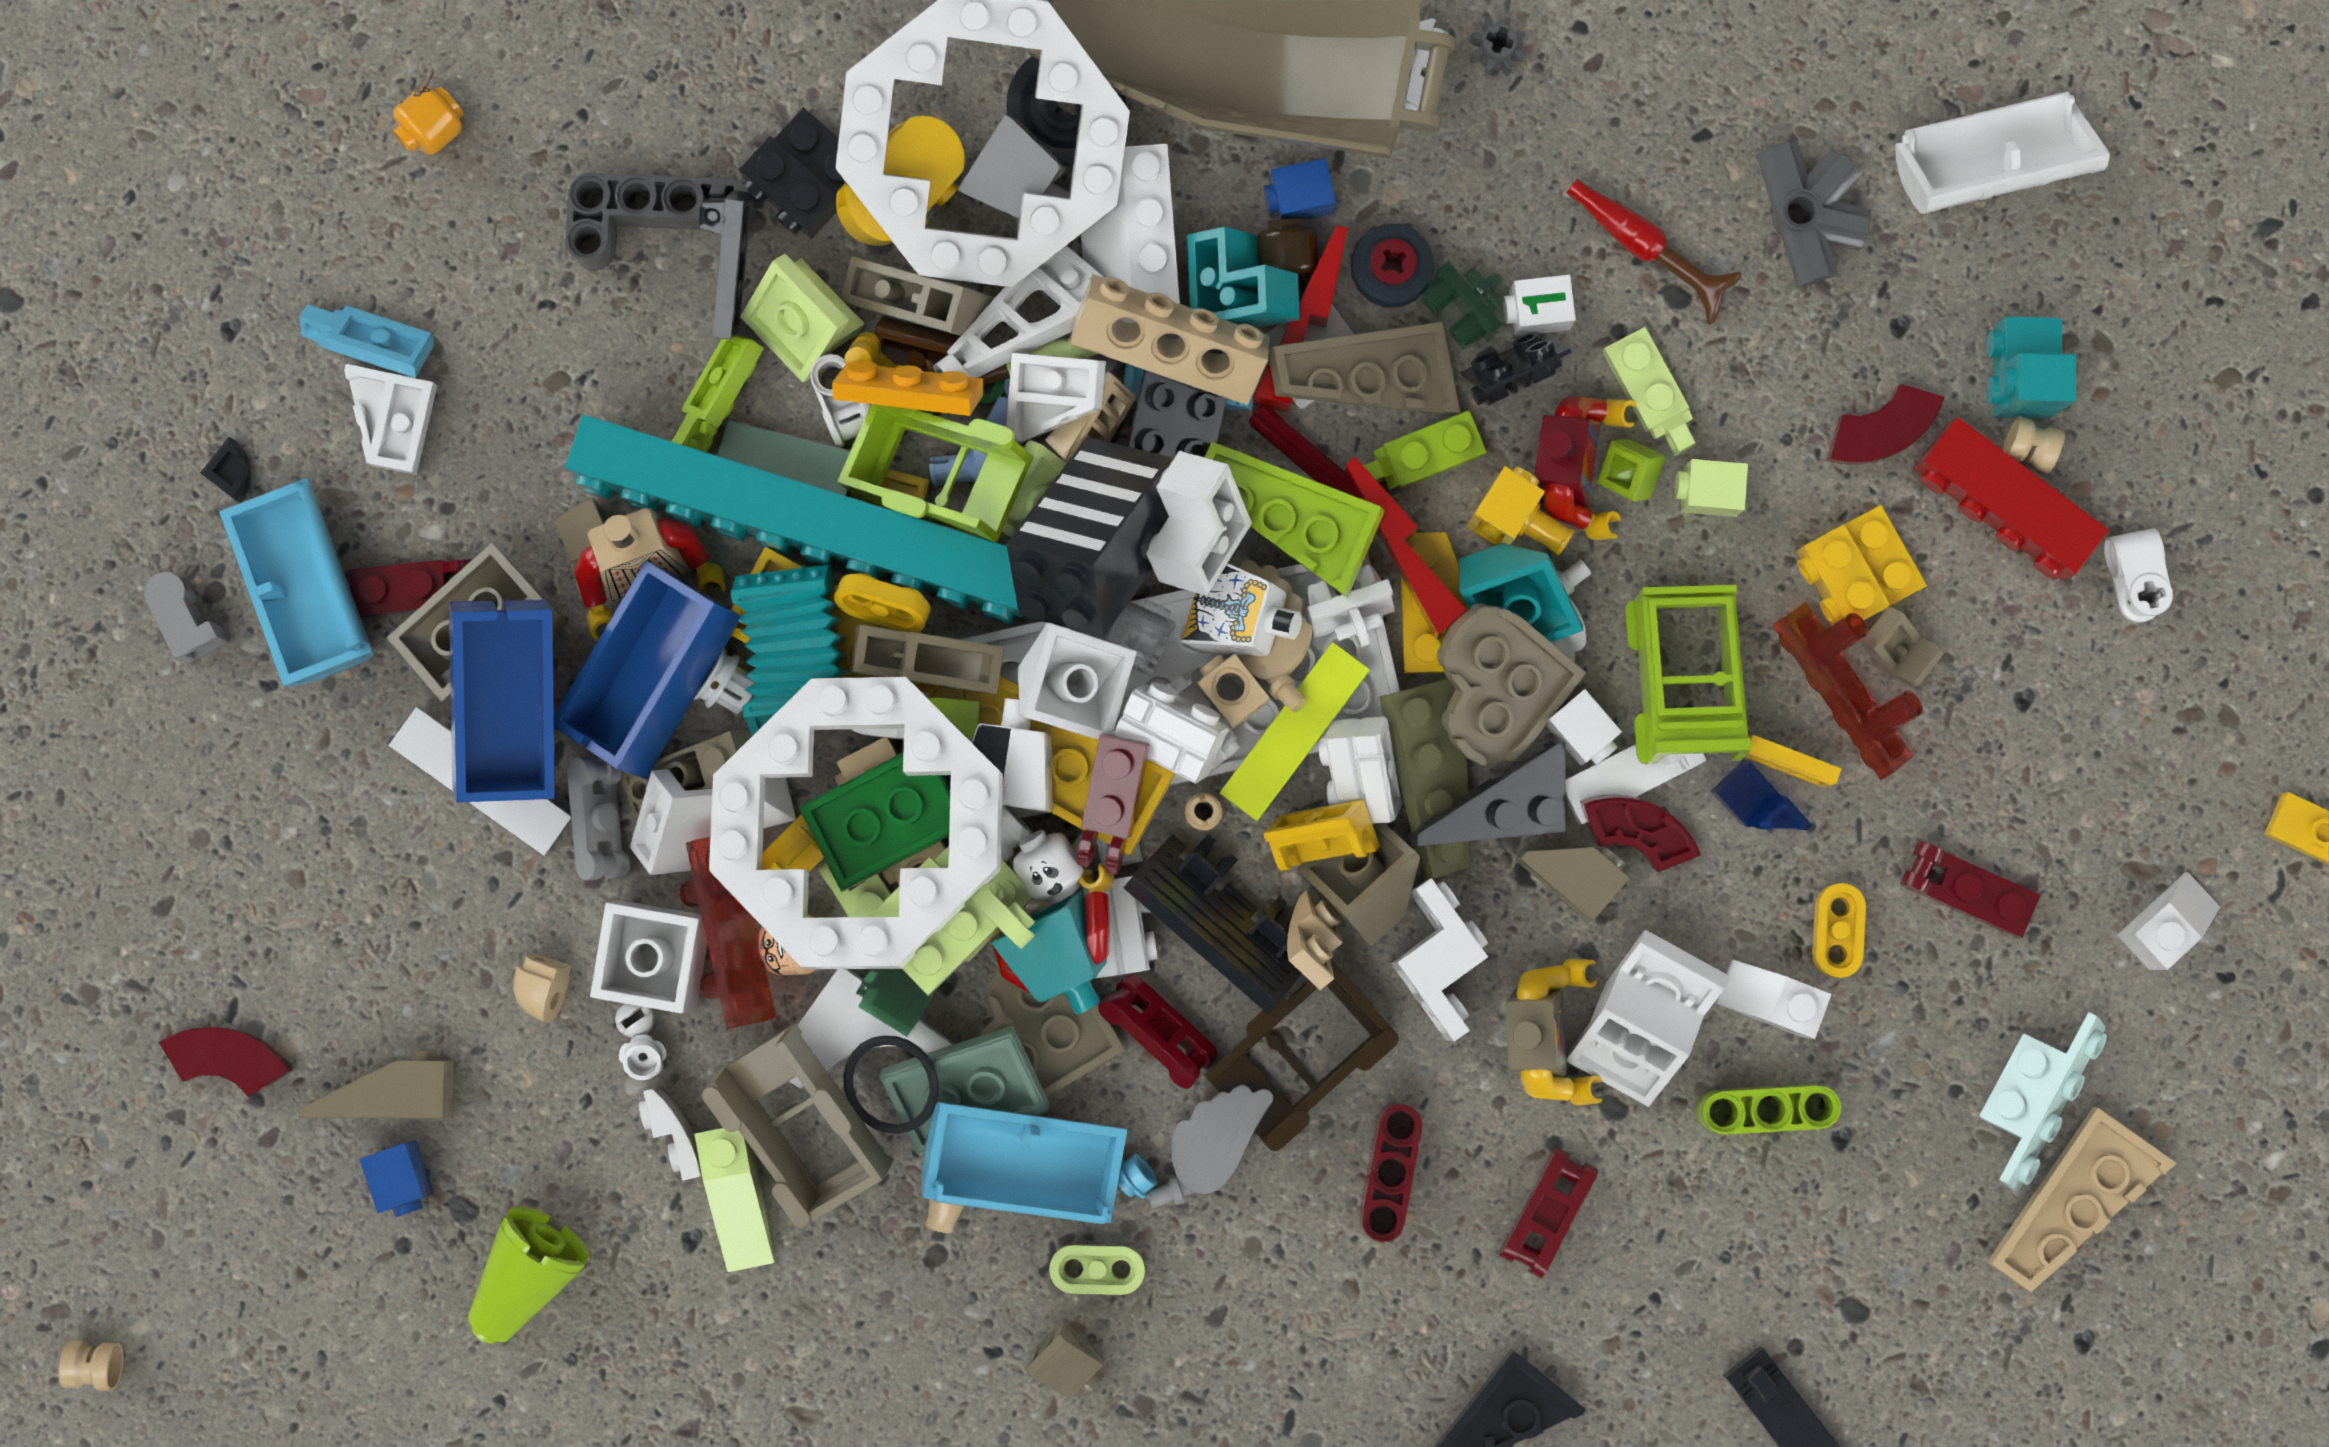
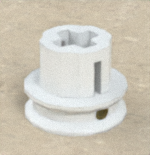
(726, 684)

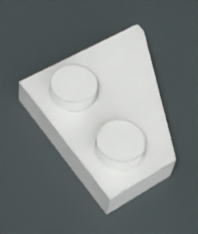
(1051, 393)
(391, 416)

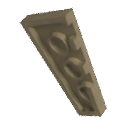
(1372, 369)

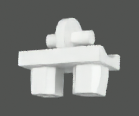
(1353, 614)

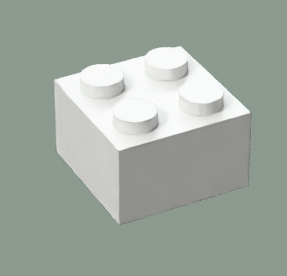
(650, 957)

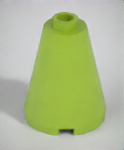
(523, 1273)

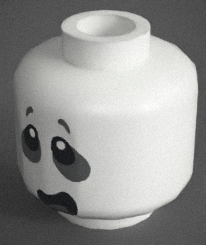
(1047, 866)

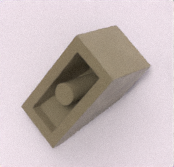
(1578, 876)

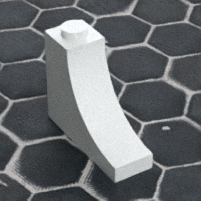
(838, 1026)

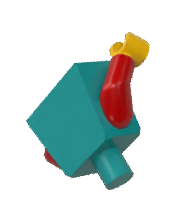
(1067, 946)

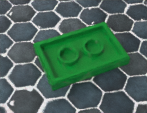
(878, 820)

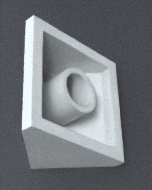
(1074, 681)

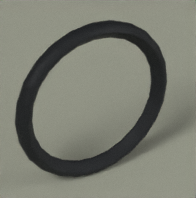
(926, 1063)

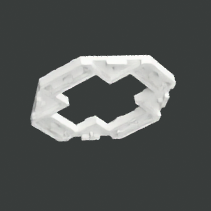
(901, 201)
(926, 895)

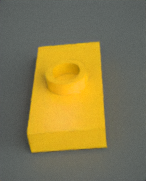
(2300, 826)

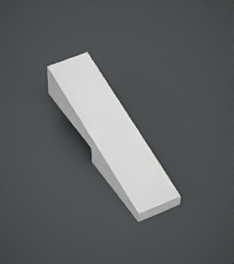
(430, 748)

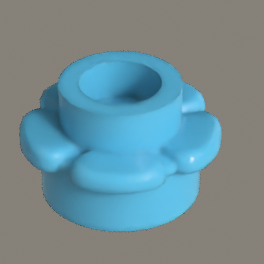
(1136, 1176)

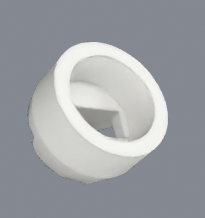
(642, 1026)

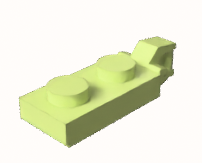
(1651, 385)

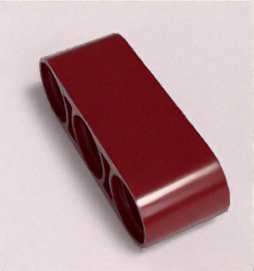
(1398, 1194)

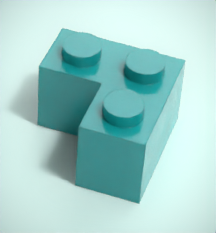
(1233, 285)
(2029, 368)

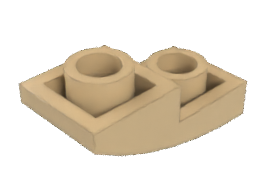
(1313, 938)

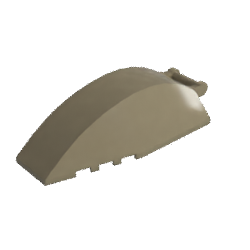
(1269, 67)

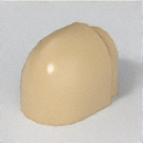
(541, 986)

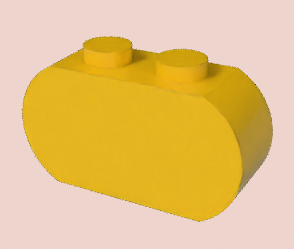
(916, 149)

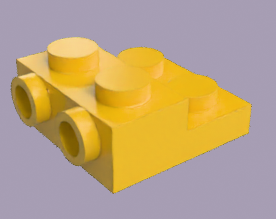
(1860, 567)

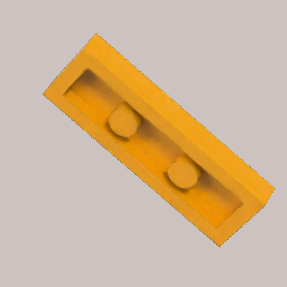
(908, 388)

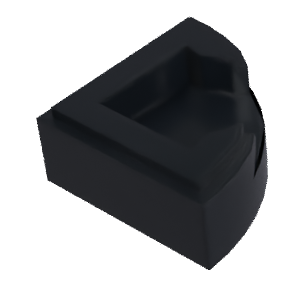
(230, 470)

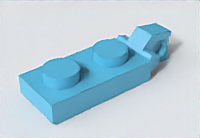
(368, 338)

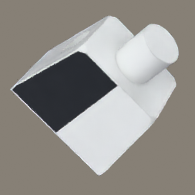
(1021, 757)

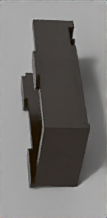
(1282, 1120)

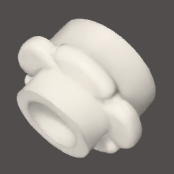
(638, 1068)

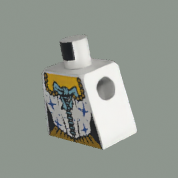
(1240, 616)

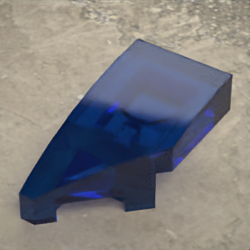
(1756, 801)

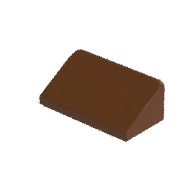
(911, 343)

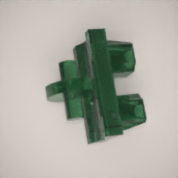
(1478, 319)

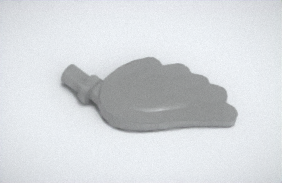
(1212, 1143)

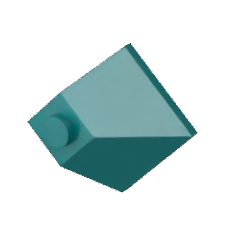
(1522, 584)

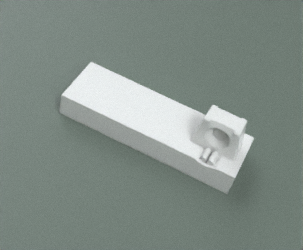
(1624, 776)

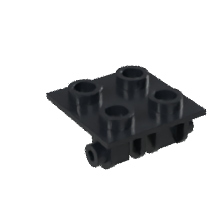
(1531, 355)
(1174, 417)

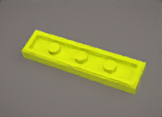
(1294, 734)

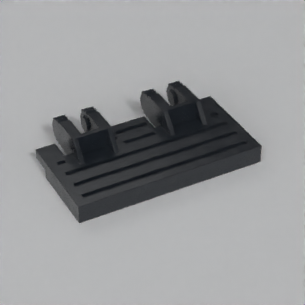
(1217, 922)

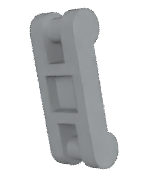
(596, 819)

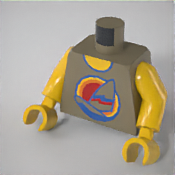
(1538, 1033)

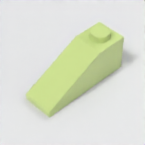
(735, 1198)

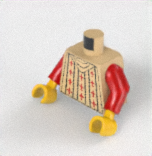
(620, 550)

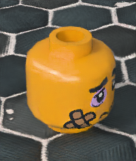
(427, 120)

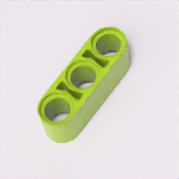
(1790, 1114)

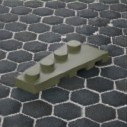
(1428, 768)

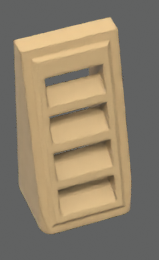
(1070, 436)

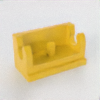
(1321, 834)

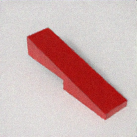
(1313, 310)
(1432, 597)

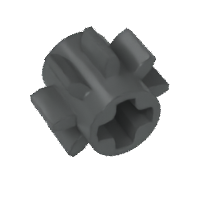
(1497, 32)

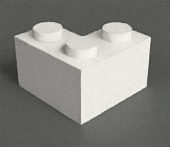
(1202, 525)

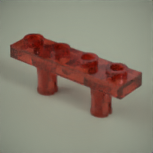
(1852, 705)
(732, 942)

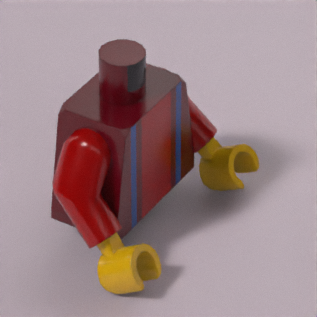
(1568, 460)

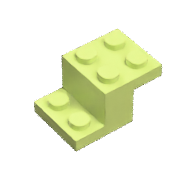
(961, 935)

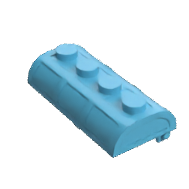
(297, 584)
(1022, 1163)

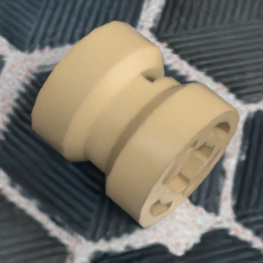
(2034, 444)
(91, 1365)

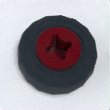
(1379, 277)

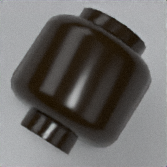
(1289, 247)

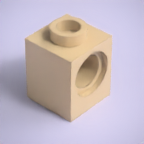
(1235, 711)

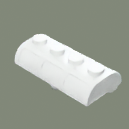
(1998, 152)

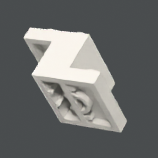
(1441, 958)
(1647, 1018)

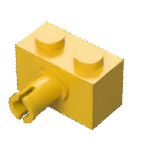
(1513, 509)

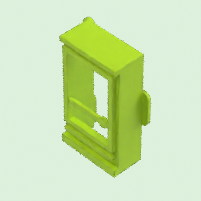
(991, 494)
(1694, 729)

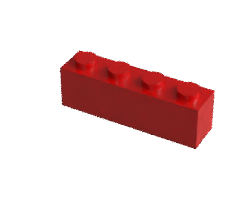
(2010, 500)

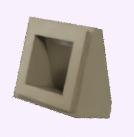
(575, 525)

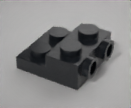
(797, 174)

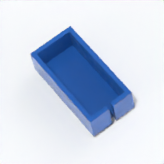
(645, 670)
(501, 700)

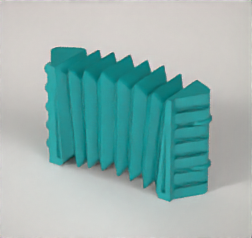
(788, 635)

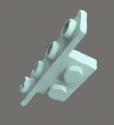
(2034, 1093)

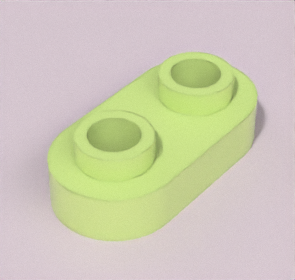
(1097, 1269)

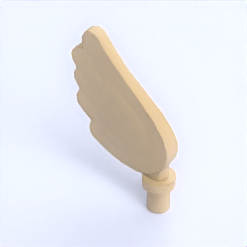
(1285, 653)

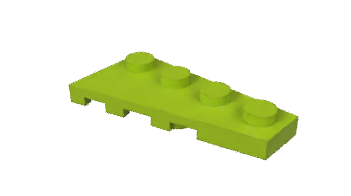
(1304, 518)

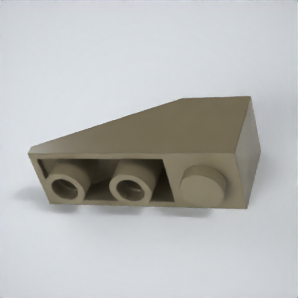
(691, 766)

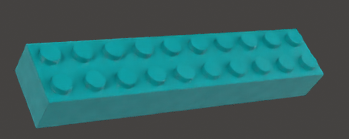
(793, 516)

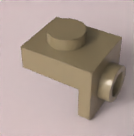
(1900, 648)

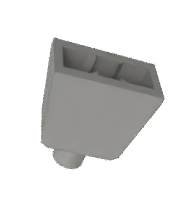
(1010, 165)

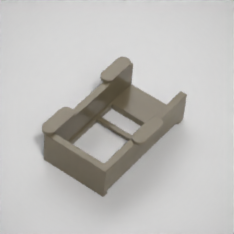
(735, 1104)

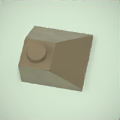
(1368, 890)

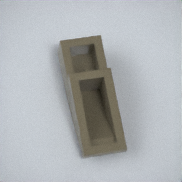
(926, 659)

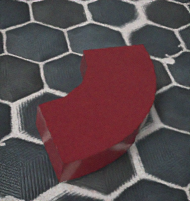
(1885, 431)
(1639, 825)
(225, 1054)

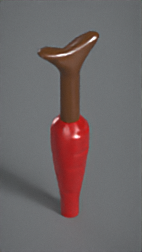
(1649, 244)

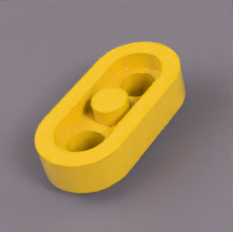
(882, 603)
(1844, 930)

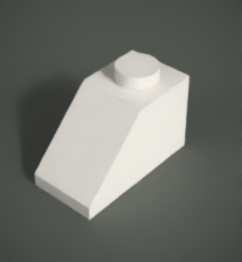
(2170, 924)
(1774, 999)

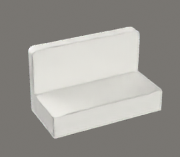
(668, 821)

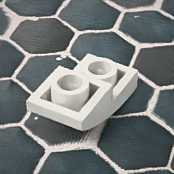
(665, 1118)

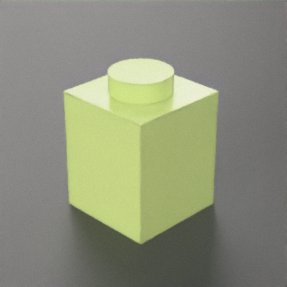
(1712, 487)

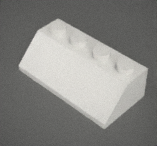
(1138, 234)

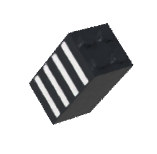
(1089, 538)

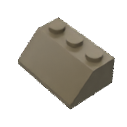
(425, 634)

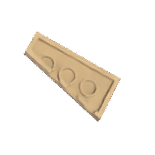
(2082, 1191)

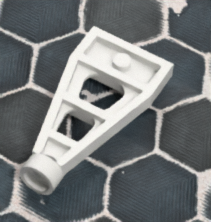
(1061, 278)

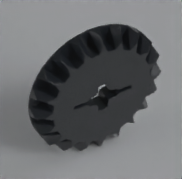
(1041, 115)

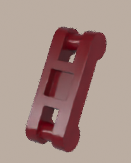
(1159, 1029)
(1548, 1212)

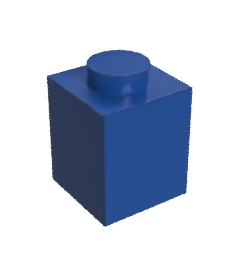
(1300, 191)
(397, 1179)

